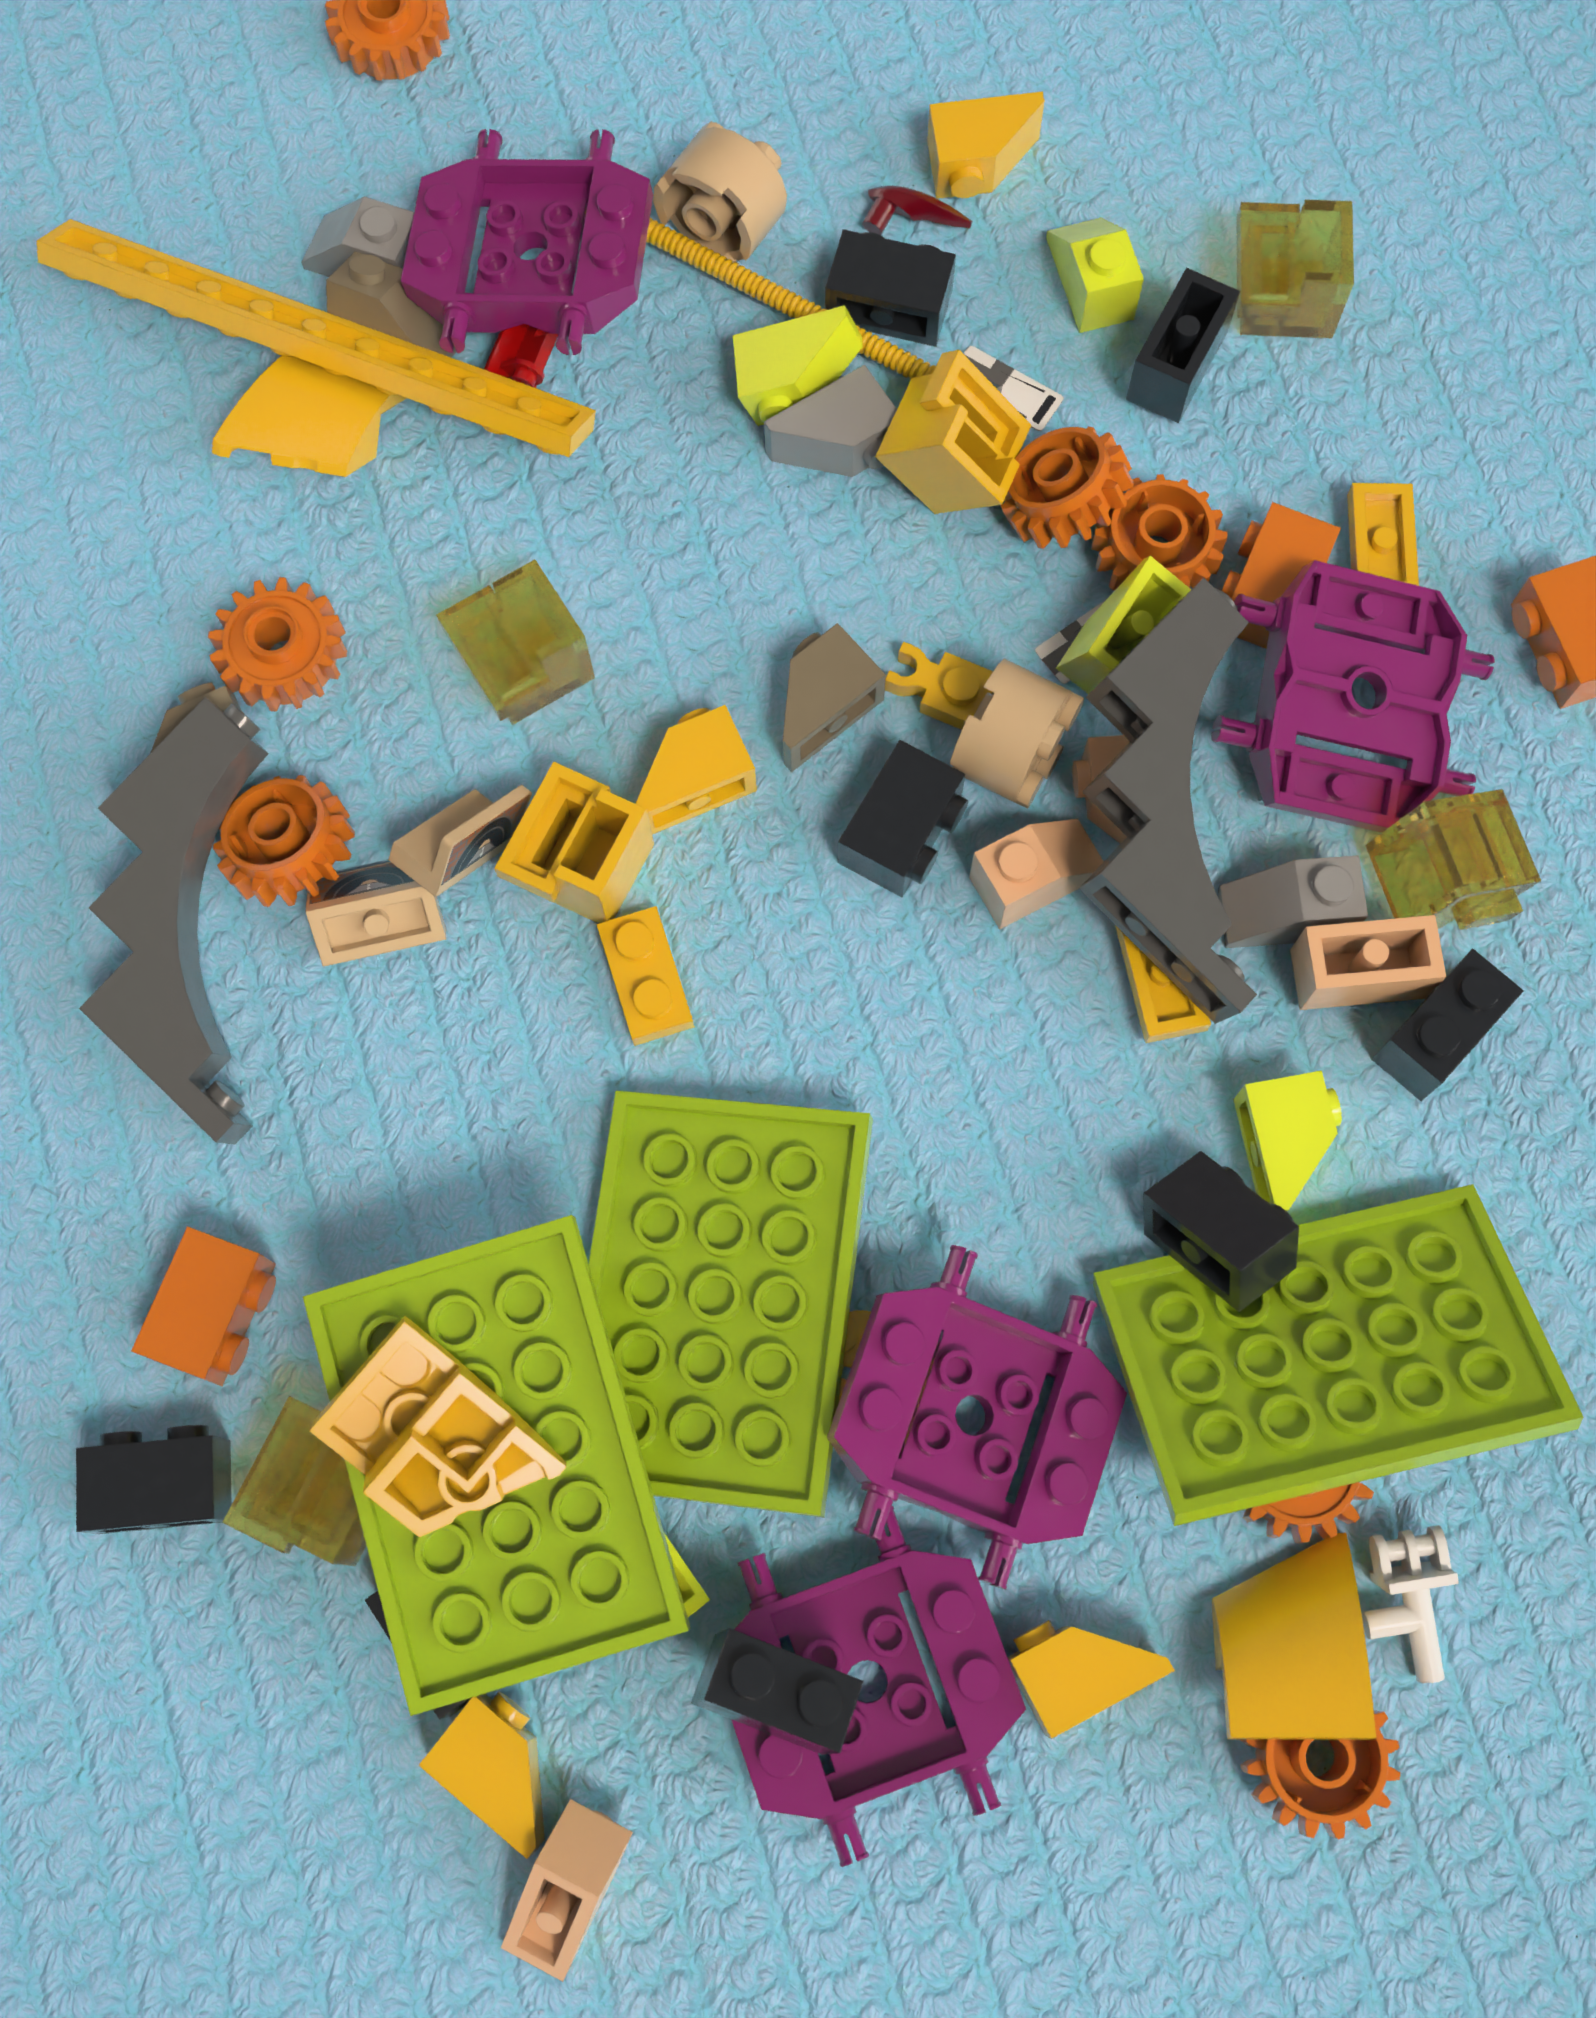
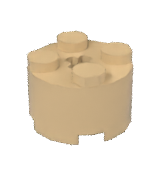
(723, 192)
(1015, 733)

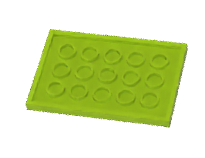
(730, 1289)
(1364, 1362)
(557, 1564)

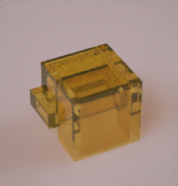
(1294, 267)
(519, 643)
(1455, 861)
(299, 1493)

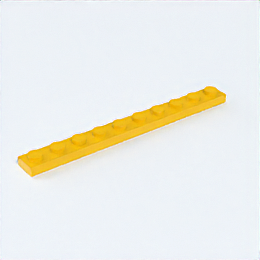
(317, 337)

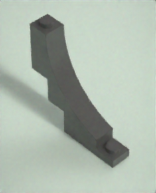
(1157, 876)
(157, 996)

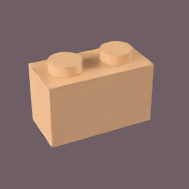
(1367, 962)

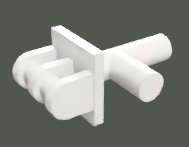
(1414, 1582)

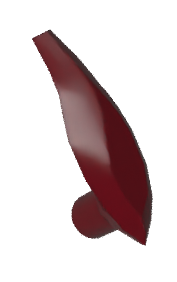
(910, 204)

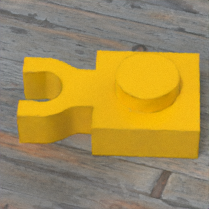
(948, 689)

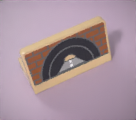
(459, 839)
(372, 914)

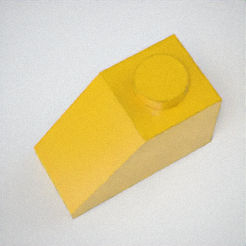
(980, 141)
(697, 769)
(1078, 1674)
(493, 1769)

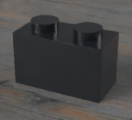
(891, 286)
(1182, 345)
(902, 819)
(1447, 1025)
(1221, 1230)
(153, 1483)
(777, 1692)

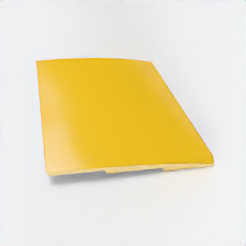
(306, 419)
(430, 1434)
(1296, 1650)

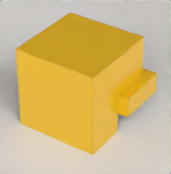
(954, 438)
(578, 845)

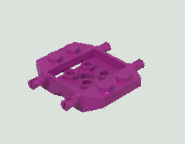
(580, 211)
(1322, 638)
(902, 1431)
(903, 1731)

